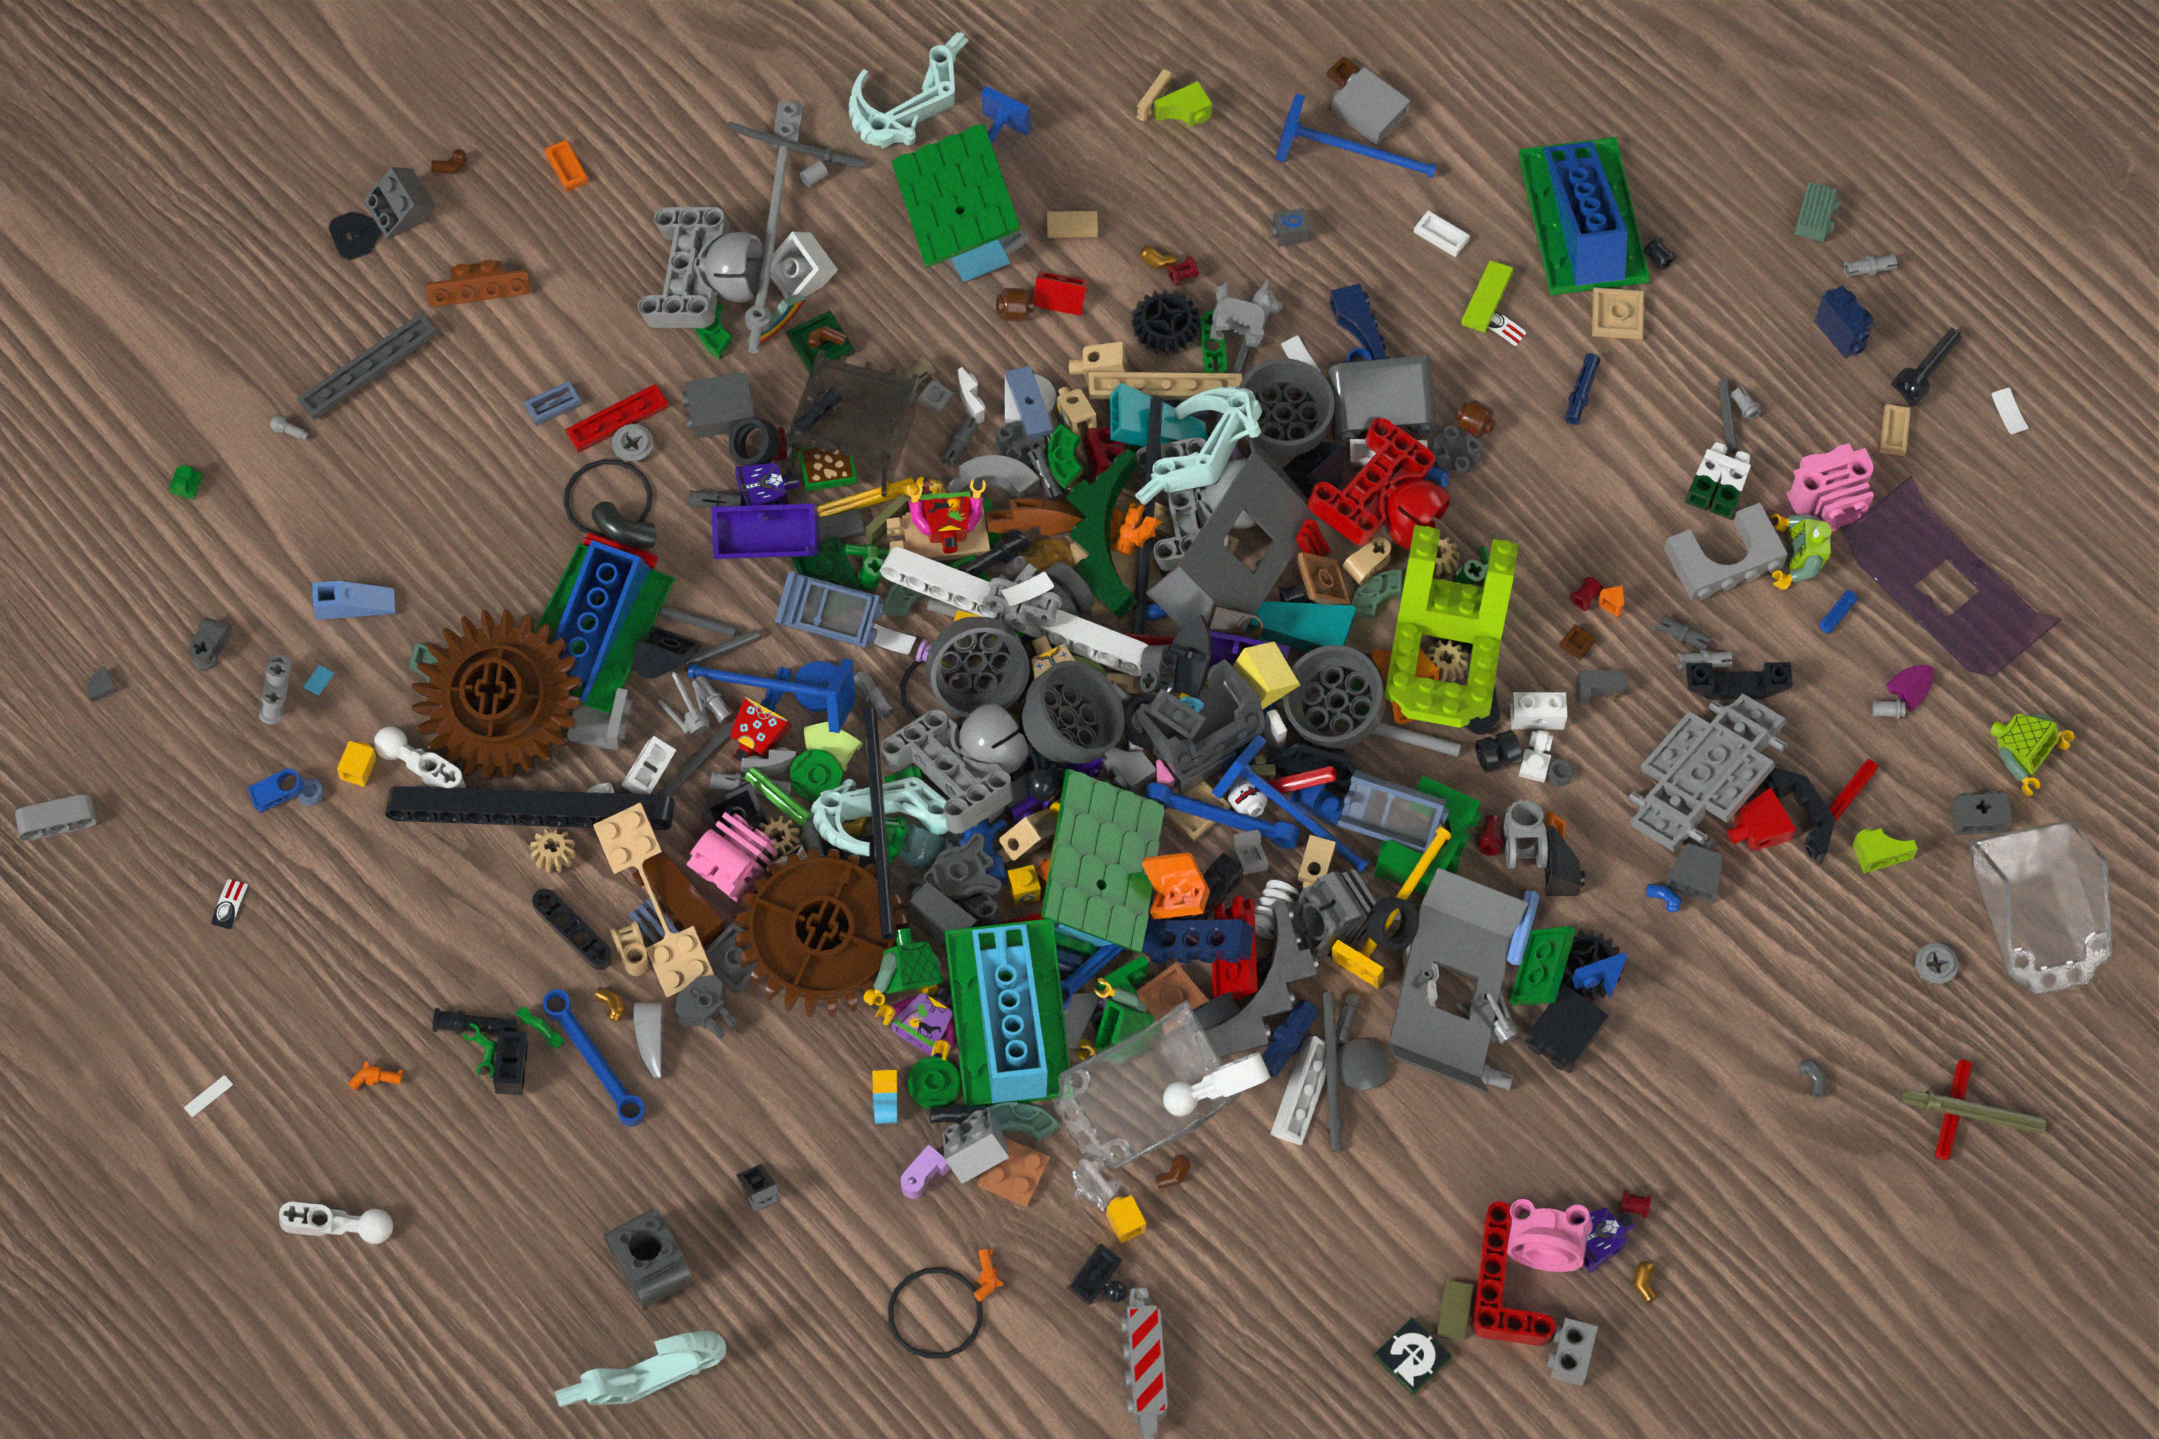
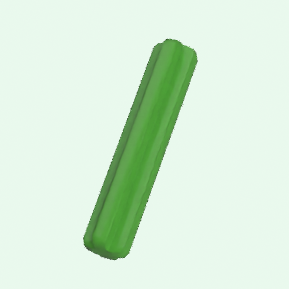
(777, 796)

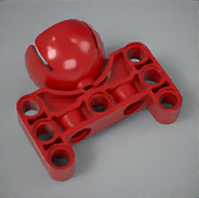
(1393, 501)

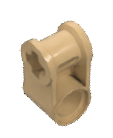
(1366, 563)
(629, 945)

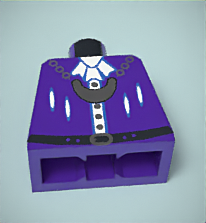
(764, 484)
(1605, 1238)

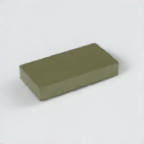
(877, 526)
(1455, 1309)

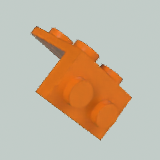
(1177, 885)

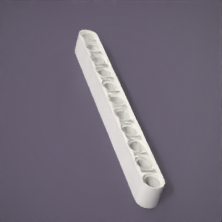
(969, 591)

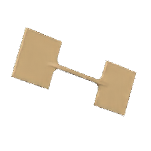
(628, 843)

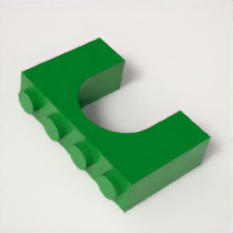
(1399, 861)

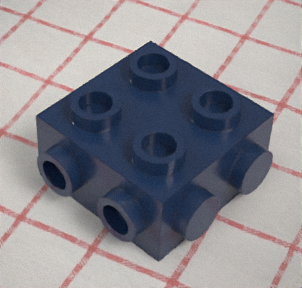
(1844, 321)

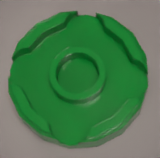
(815, 772)
(933, 1082)

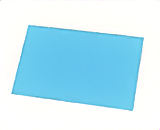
(318, 680)

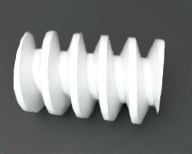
(1274, 891)

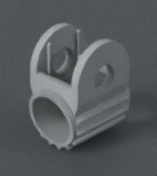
(1525, 820)

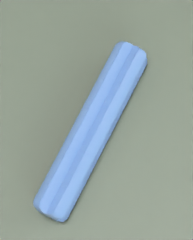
(1523, 929)

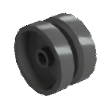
(1071, 588)

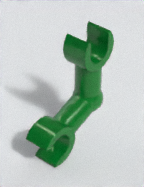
(551, 1037)
(490, 1049)

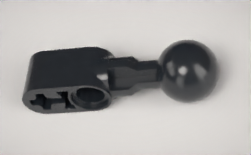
(1043, 782)

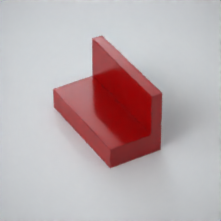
(1060, 293)

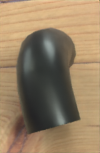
(622, 529)

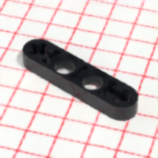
(575, 926)

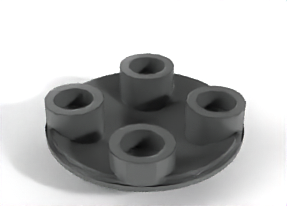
(1014, 443)
(1456, 450)
(1362, 1064)

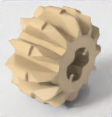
(1448, 558)
(1448, 660)
(784, 831)
(563, 850)

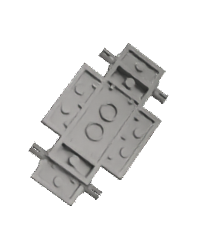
(1706, 769)

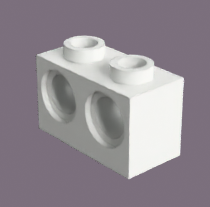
(648, 767)

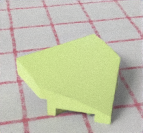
(839, 744)

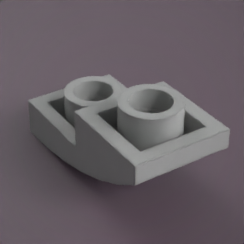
(778, 762)

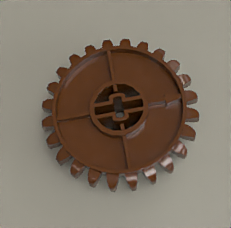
(515, 723)
(800, 904)

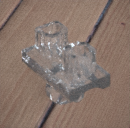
(1092, 1184)

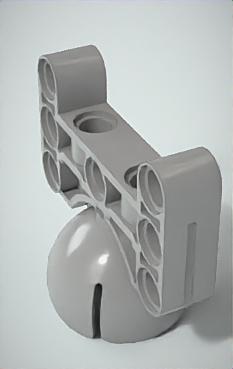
(712, 264)
(1200, 503)
(965, 764)

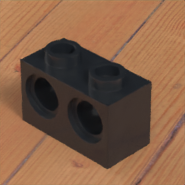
(510, 1063)

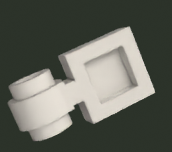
(1535, 762)

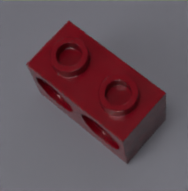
(1101, 449)

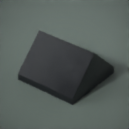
(739, 800)

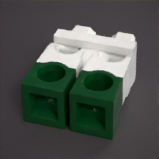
(1723, 472)

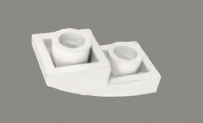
(968, 393)

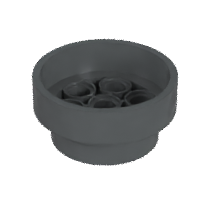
(1278, 380)
(1313, 674)
(1005, 676)
(1073, 713)

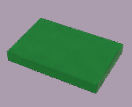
(1542, 966)

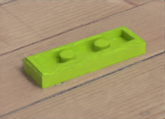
(1487, 296)

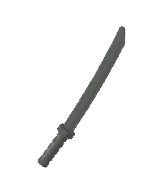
(827, 155)
(696, 762)

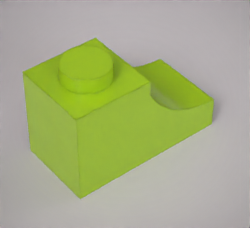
(1185, 104)
(1879, 851)

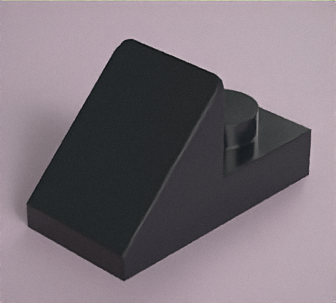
(758, 1187)

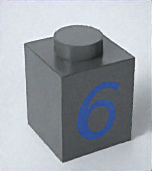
(1290, 227)

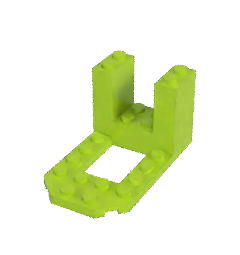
(1451, 613)

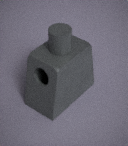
(1697, 871)

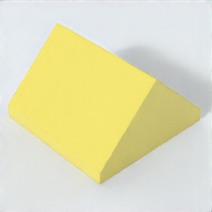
(1266, 672)

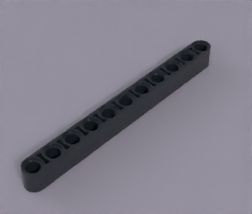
(520, 807)

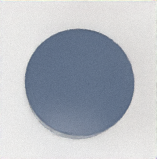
(312, 792)

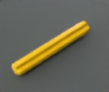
(863, 499)

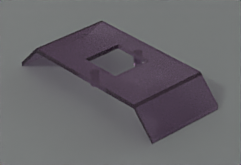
(1903, 543)

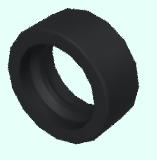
(739, 435)
(1132, 734)
(1408, 926)
(1216, 1010)

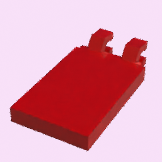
(1239, 977)

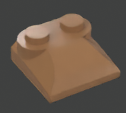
(1323, 580)

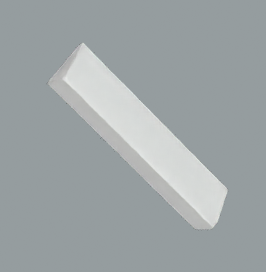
(1302, 1092)

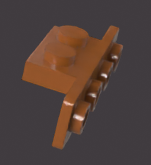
(477, 283)

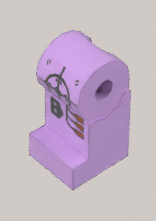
(921, 1172)

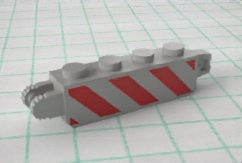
(1145, 1363)

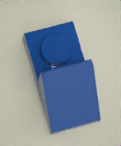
(1319, 803)
(1605, 970)

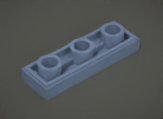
(1029, 402)

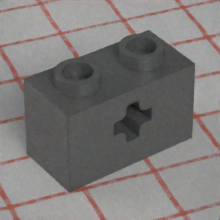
(1981, 813)

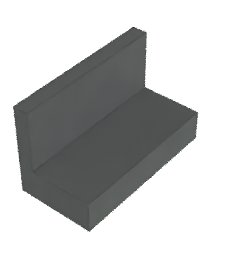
(1174, 714)

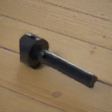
(1913, 382)

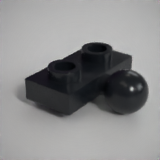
(1096, 1276)

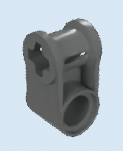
(209, 643)
(1158, 667)
(983, 909)

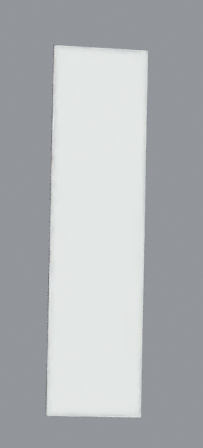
(208, 1096)

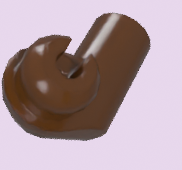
(1177, 1172)

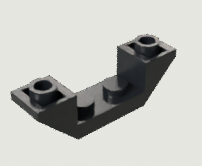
(1730, 685)
(1786, 782)

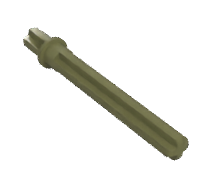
(1936, 1102)

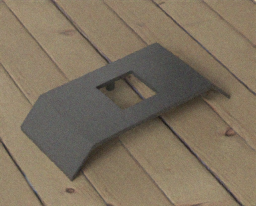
(1210, 571)
(1470, 933)

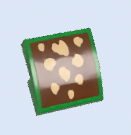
(826, 469)

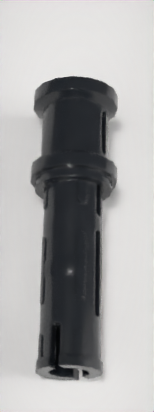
(1002, 552)
(460, 1022)

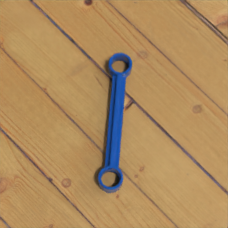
(1281, 833)
(1092, 966)
(593, 1057)

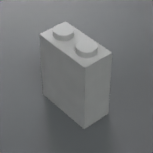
(1369, 105)

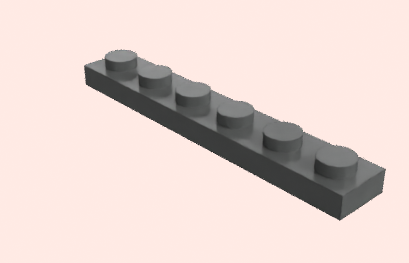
(367, 366)

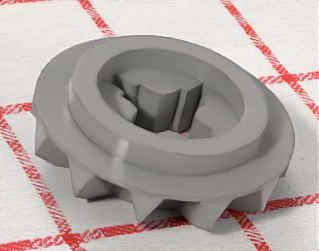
(634, 433)
(1943, 955)

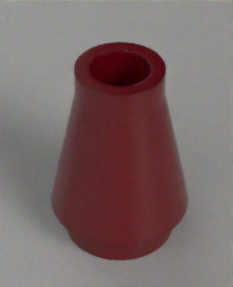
(1490, 838)

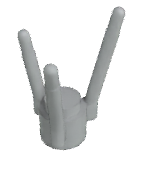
(695, 721)
(1504, 1028)

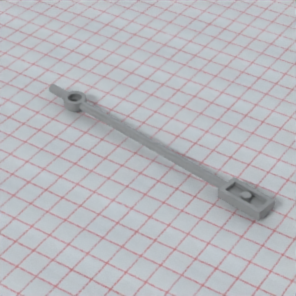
(787, 127)

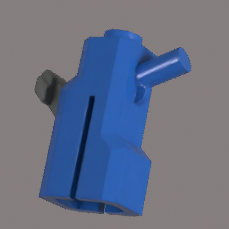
(988, 832)

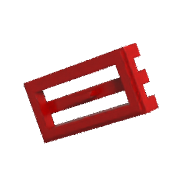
(1315, 539)

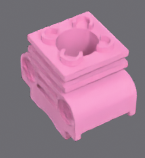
(1833, 486)
(732, 858)

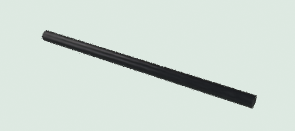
(1144, 553)
(879, 824)

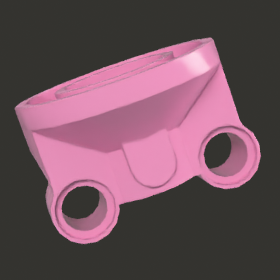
(1548, 1237)

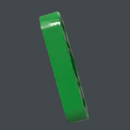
(1208, 355)

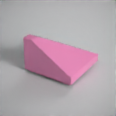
(1164, 775)

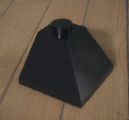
(1318, 465)
(662, 652)
(1563, 867)

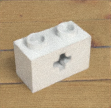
(1538, 710)

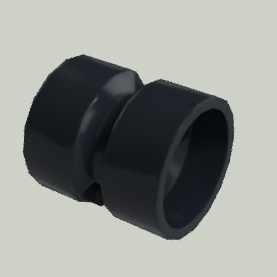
(1507, 749)

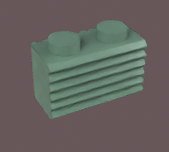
(1816, 211)

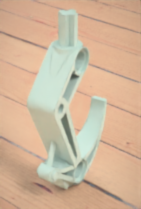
(936, 97)
(1205, 468)
(849, 803)
(676, 1359)

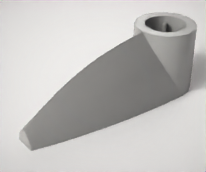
(649, 1034)

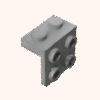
(599, 728)

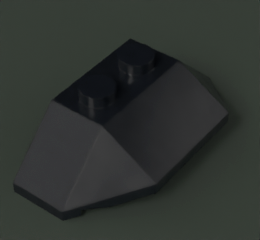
(1307, 757)

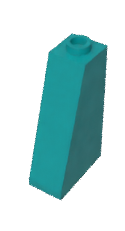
(1131, 419)
(1305, 624)

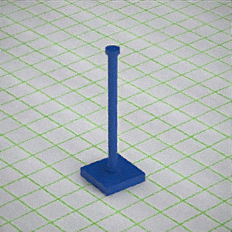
(1005, 112)
(1294, 129)
(839, 693)
(1242, 769)

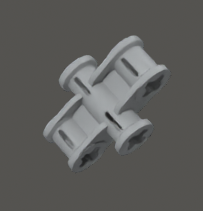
(1030, 610)
(275, 689)

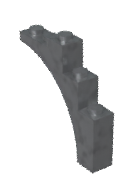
(1287, 966)

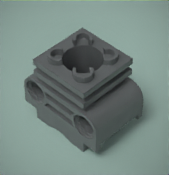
(1333, 911)
(652, 1278)

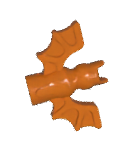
(1129, 533)

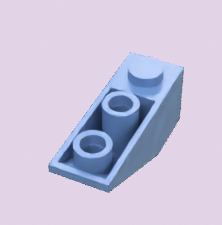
(351, 599)

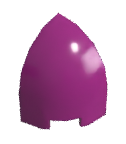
(1912, 685)

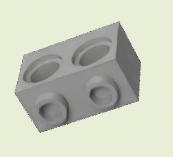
(1578, 1353)

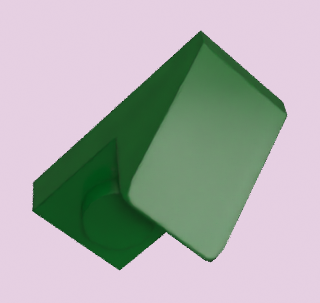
(1130, 973)

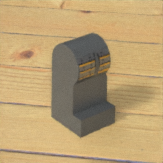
(1600, 684)

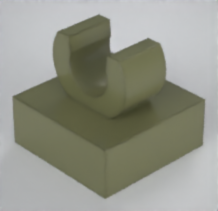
(1264, 770)

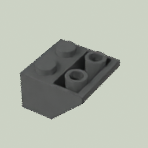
(398, 202)

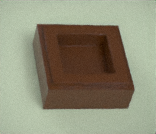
(1341, 72)
(1577, 642)

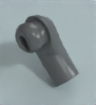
(1817, 1074)

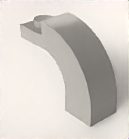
(997, 472)

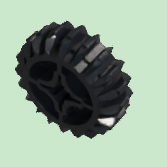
(1157, 332)
(1577, 960)

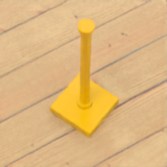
(1358, 961)

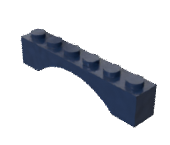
(1352, 313)

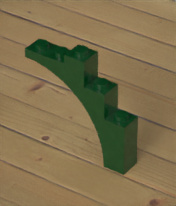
(1092, 534)

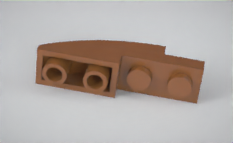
(1026, 513)

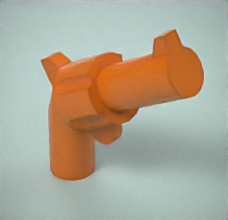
(373, 1075)
(988, 1277)

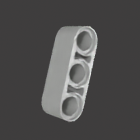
(55, 817)

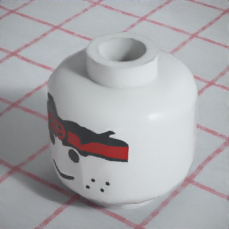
(1247, 798)

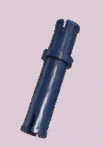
(1579, 397)

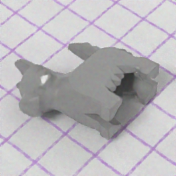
(1244, 316)

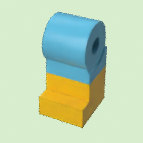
(885, 1096)

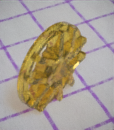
(1048, 557)

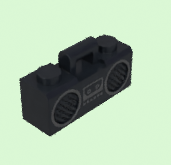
(1221, 880)

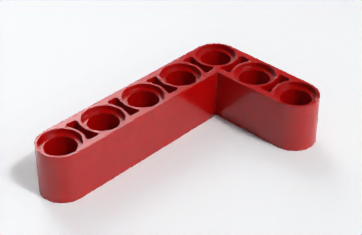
(1495, 1283)

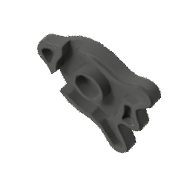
(962, 870)

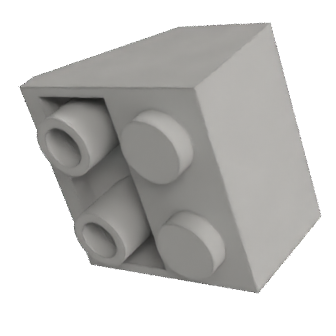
(974, 1145)

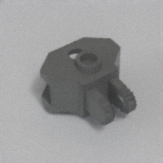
(703, 1005)

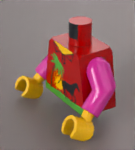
(946, 516)

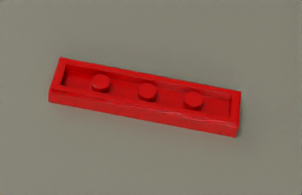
(608, 421)

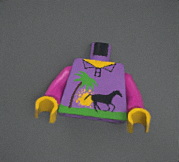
(923, 1022)

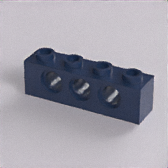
(1161, 934)

